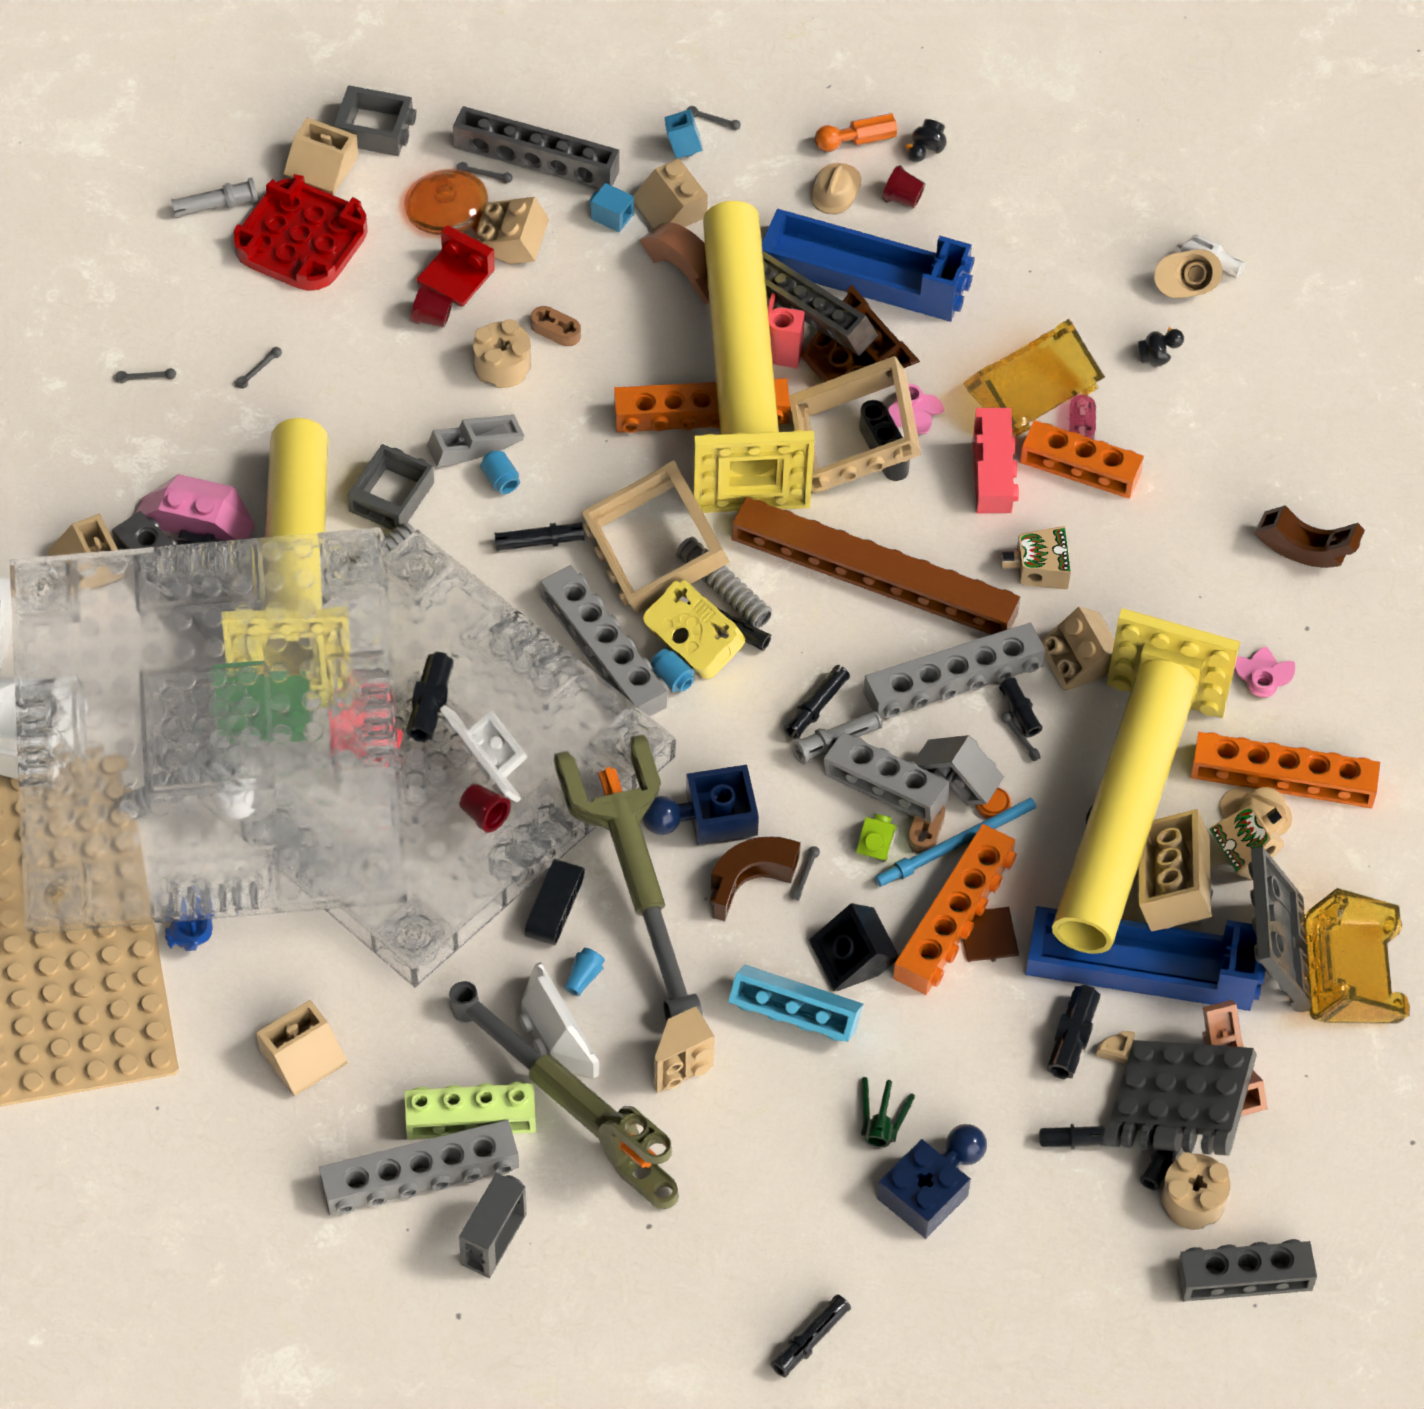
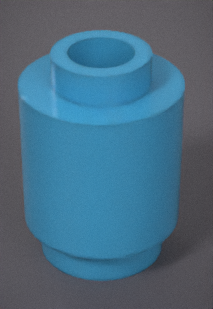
(500, 472)
(673, 670)

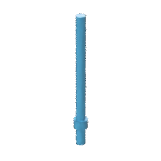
(906, 867)

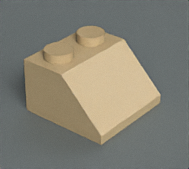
(671, 196)

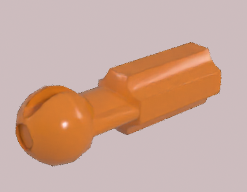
(860, 131)

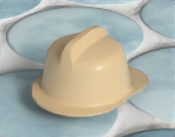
(835, 188)
(1188, 273)
(1262, 798)

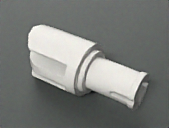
(1229, 263)

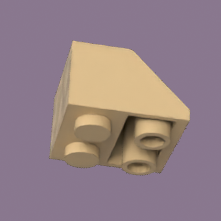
(321, 155)
(513, 229)
(84, 537)
(1079, 648)
(301, 1047)
(683, 1050)

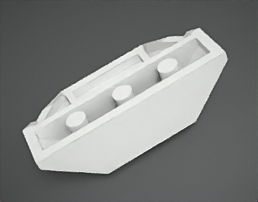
(554, 1026)

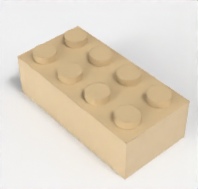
(1175, 872)

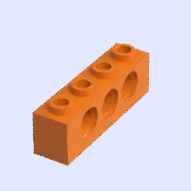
(1082, 459)

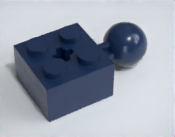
(718, 804)
(929, 1185)

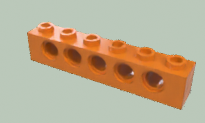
(679, 406)
(1296, 781)
(924, 973)

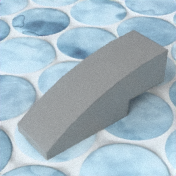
(474, 439)

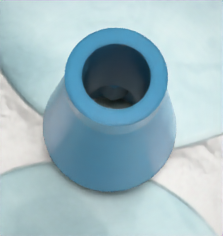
(584, 970)

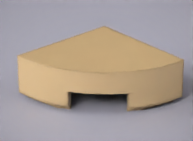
(1116, 1047)

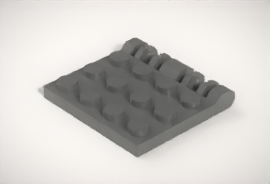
(1279, 929)
(1181, 1093)

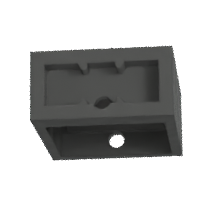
(384, 102)
(380, 510)
(493, 1224)

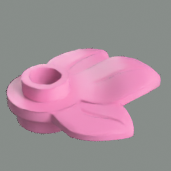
(923, 407)
(1264, 670)

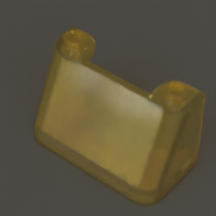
(1037, 377)
(1351, 960)

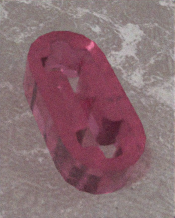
(1087, 420)

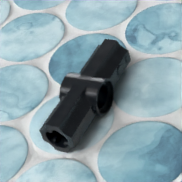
(429, 696)
(1073, 1032)

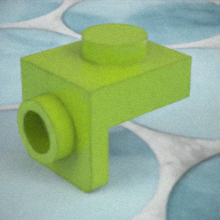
(876, 837)

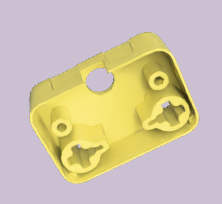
(704, 647)

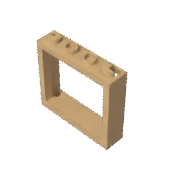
(848, 388)
(631, 498)

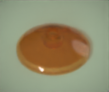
(446, 199)

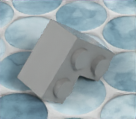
(963, 765)

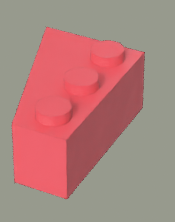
(994, 461)

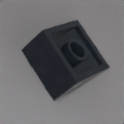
(854, 947)

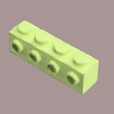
(458, 1108)

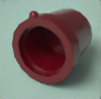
(903, 188)
(430, 308)
(485, 807)

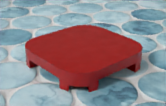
(301, 234)

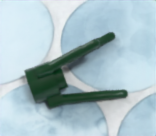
(879, 1129)

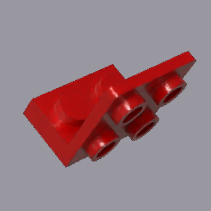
(458, 267)

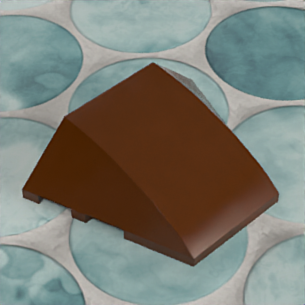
(833, 360)

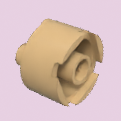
(502, 353)
(1195, 1190)

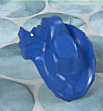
(189, 933)

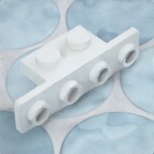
(492, 746)

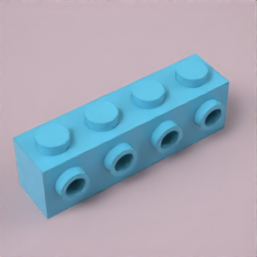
(795, 1003)

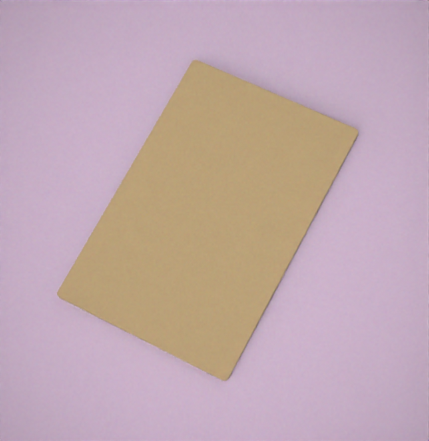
(74, 1003)

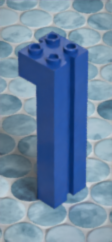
(873, 265)
(1156, 963)

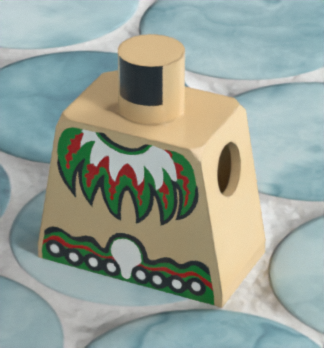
(1041, 558)
(1246, 831)

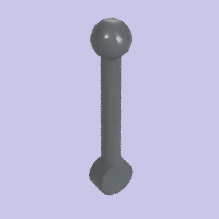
(734, 124)
(506, 177)
(122, 376)
(242, 381)
(1007, 718)
(813, 853)

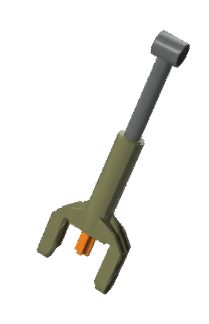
(621, 815)
(615, 1130)

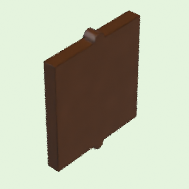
(991, 936)

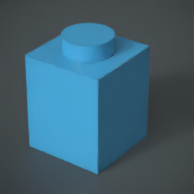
(683, 134)
(611, 207)

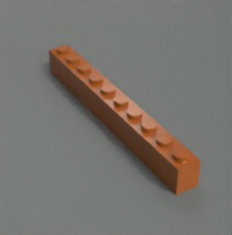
(875, 567)

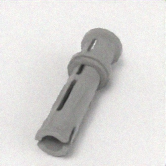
(228, 195)
(824, 739)

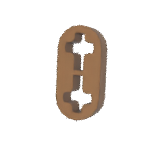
(555, 326)
(933, 830)

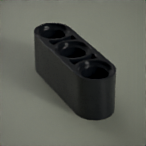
(879, 429)
(554, 901)

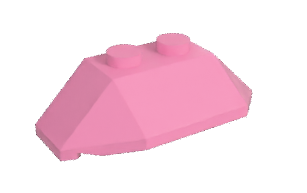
(198, 508)

